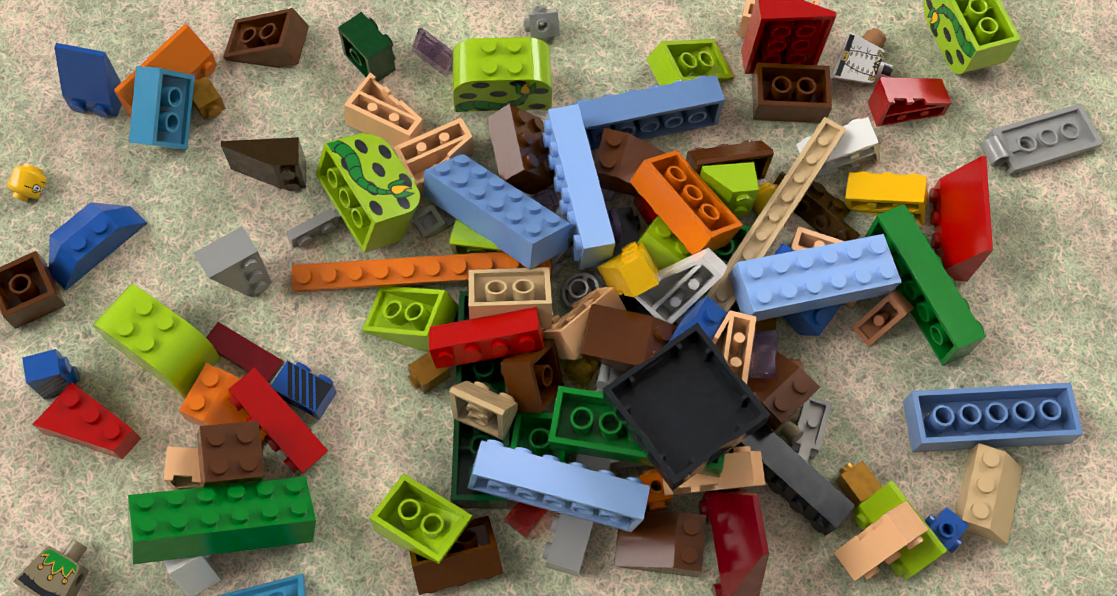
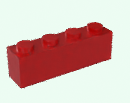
(486, 338)
(277, 420)

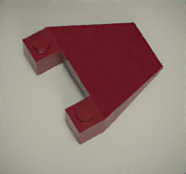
(738, 540)

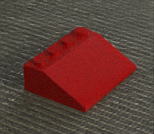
(786, 33)
(962, 219)

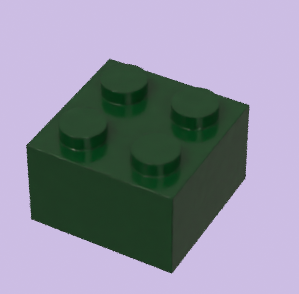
(367, 47)

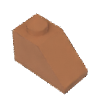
(882, 317)

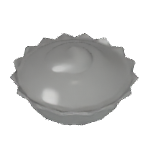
(581, 281)

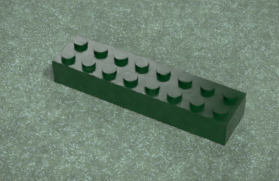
(467, 438)

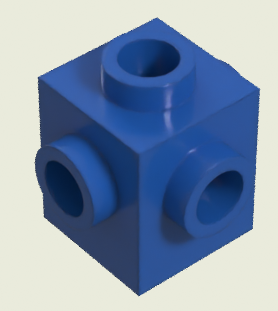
(947, 528)

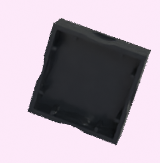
(685, 406)

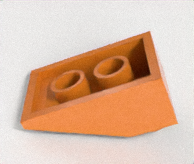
(209, 402)

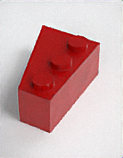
(907, 99)
(86, 422)

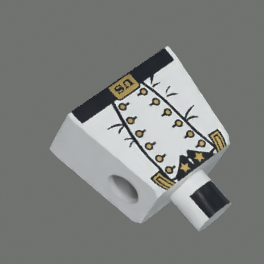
(860, 61)

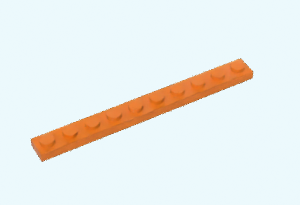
(399, 271)

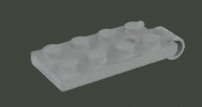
(1048, 140)

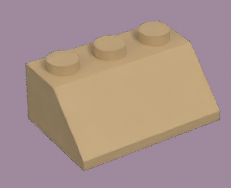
(510, 290)
(989, 493)

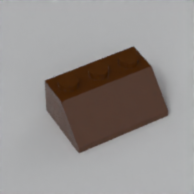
(744, 152)
(469, 559)

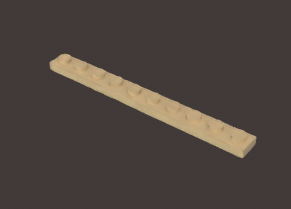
(780, 206)

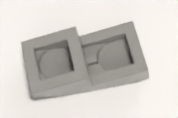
(433, 221)

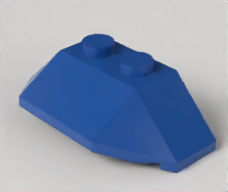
(89, 239)

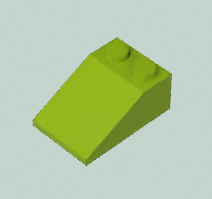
(688, 61)
(407, 314)
(419, 519)

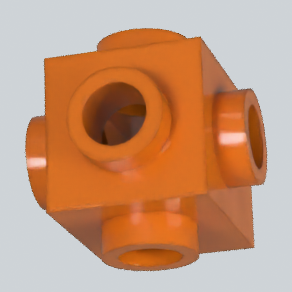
(656, 499)

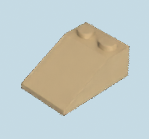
(483, 408)

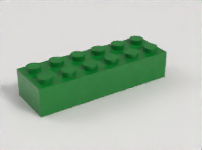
(937, 304)
(589, 427)
(220, 519)

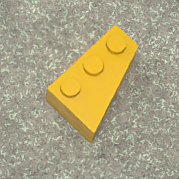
(881, 192)
(630, 271)

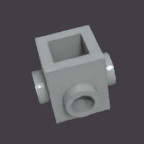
(548, 29)

